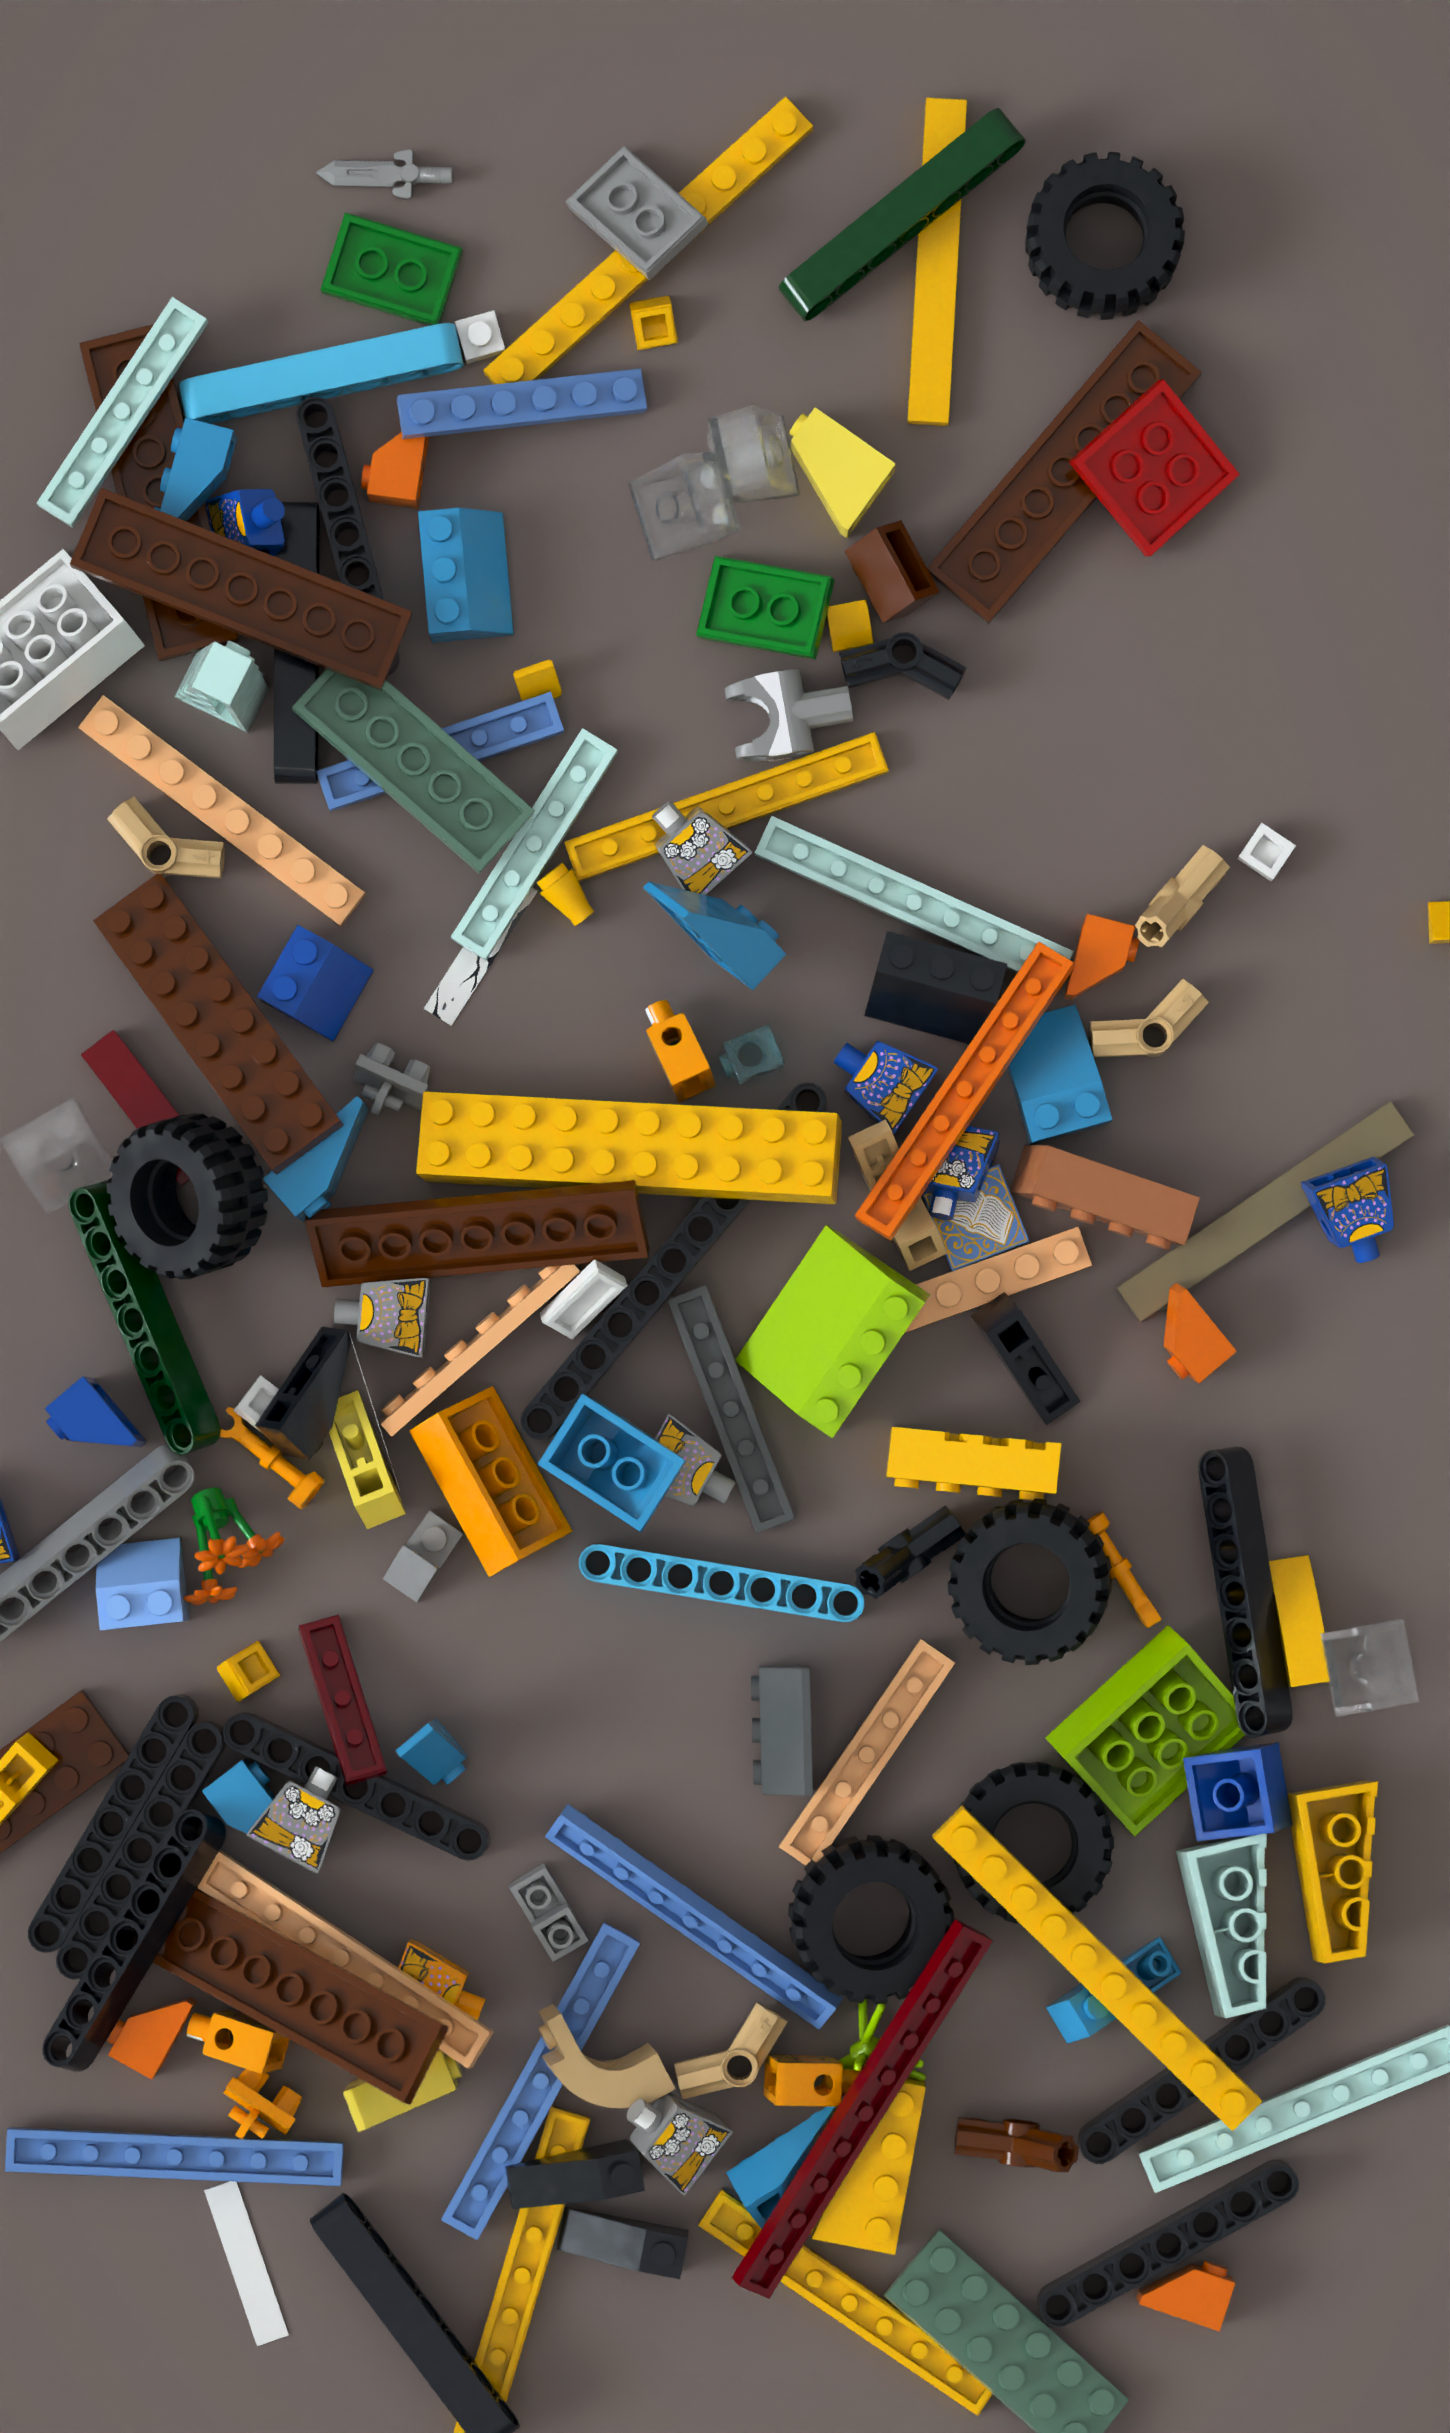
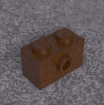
(892, 571)

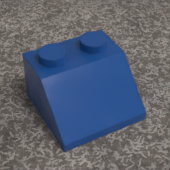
(315, 983)
(91, 1416)
(1238, 1792)

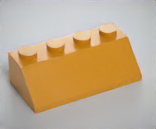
(490, 1480)

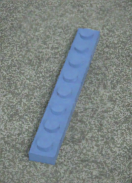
(693, 1916)
(537, 2084)
(174, 2156)

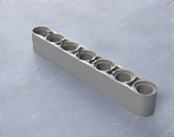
(95, 1540)

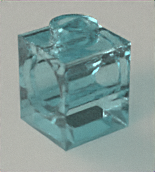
(765, 1042)

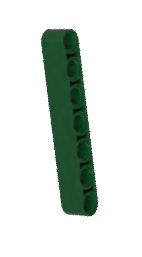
(902, 214)
(146, 1326)

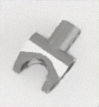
(790, 714)

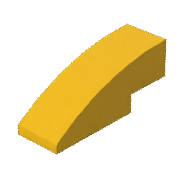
(1299, 1620)
(21, 1772)

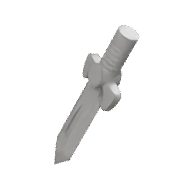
(385, 173)

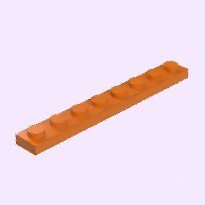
(964, 1091)

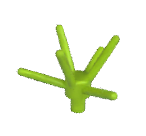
(867, 2042)

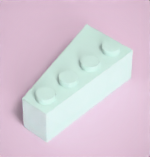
(224, 684)
(1228, 1914)

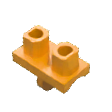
(277, 2114)

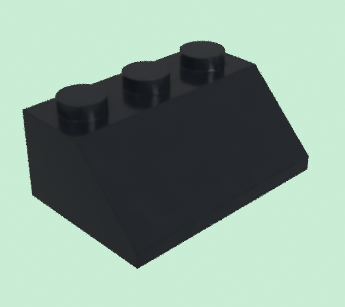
(934, 988)

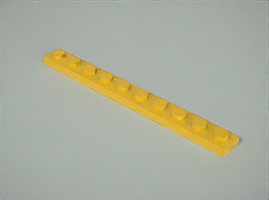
(617, 279)
(1097, 1968)

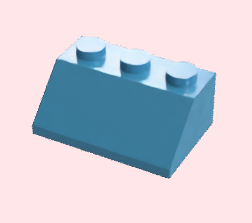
(465, 574)

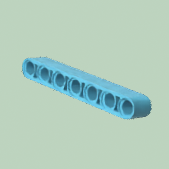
(322, 374)
(700, 1586)

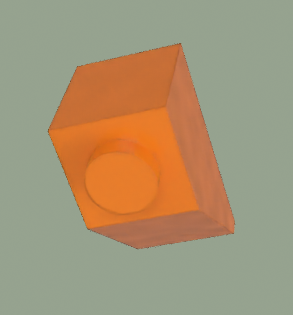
(396, 472)
(1100, 953)
(1193, 1337)
(149, 2036)
(1192, 2294)

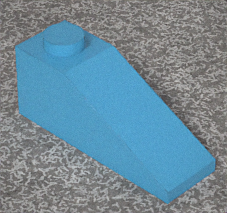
(434, 1753)

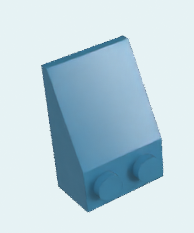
(723, 932)
(1058, 1079)
(316, 1175)
(612, 1461)

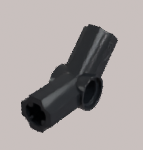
(876, 663)
(908, 1553)

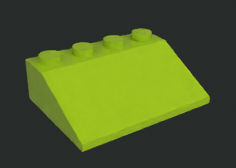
(831, 1330)
(1142, 1725)

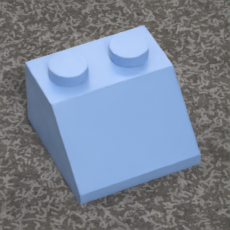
(142, 1585)

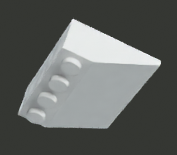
(55, 647)

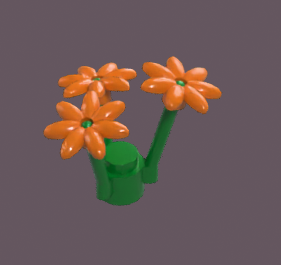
(212, 1514)

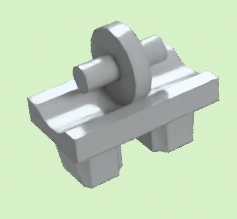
(387, 1085)

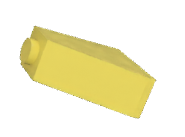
(839, 467)
(372, 2106)

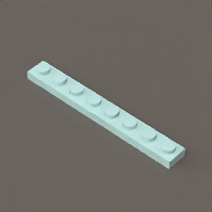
(898, 895)
(1299, 2109)

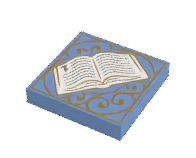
(981, 1226)

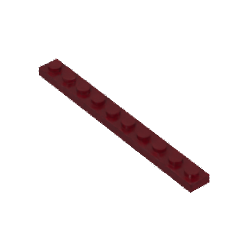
(862, 2109)

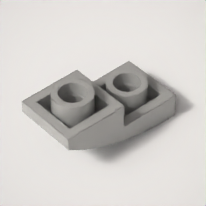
(548, 1912)

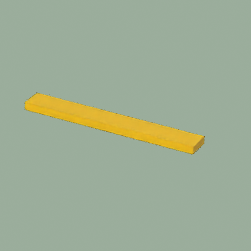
(935, 282)
(733, 803)
(525, 2264)
(853, 2306)

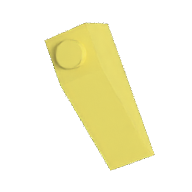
(364, 1463)

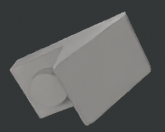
(423, 1556)

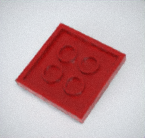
(1154, 468)

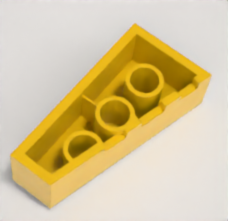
(973, 1461)
(1334, 1865)

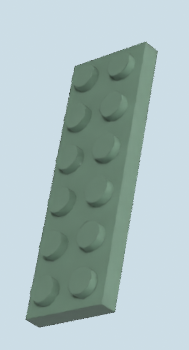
(416, 765)
(1002, 2342)

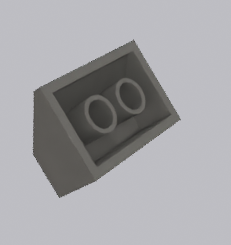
(783, 1730)

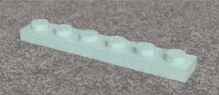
(122, 412)
(534, 844)

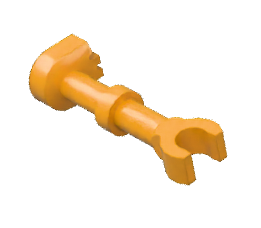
(271, 1458)
(1121, 1571)

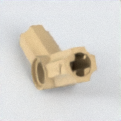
(144, 834)
(1181, 898)
(1172, 1016)
(753, 2041)

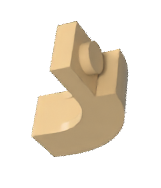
(918, 1236)
(602, 2082)

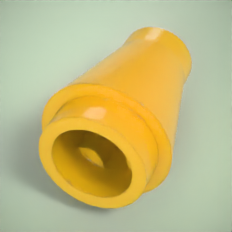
(565, 893)

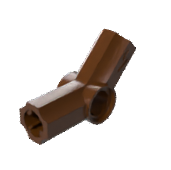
(1015, 2143)

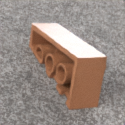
(1104, 1194)

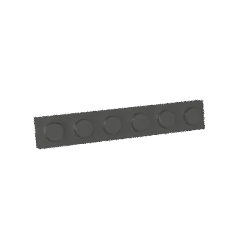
(731, 1409)

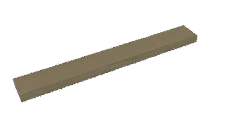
(1260, 1213)

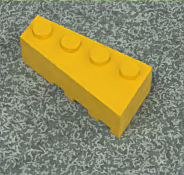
(873, 2194)

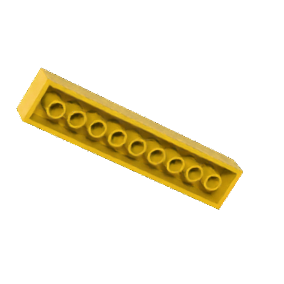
(657, 1145)

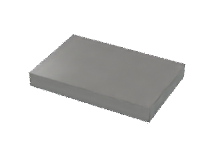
(636, 213)

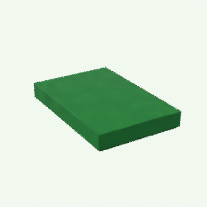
(391, 270)
(765, 607)

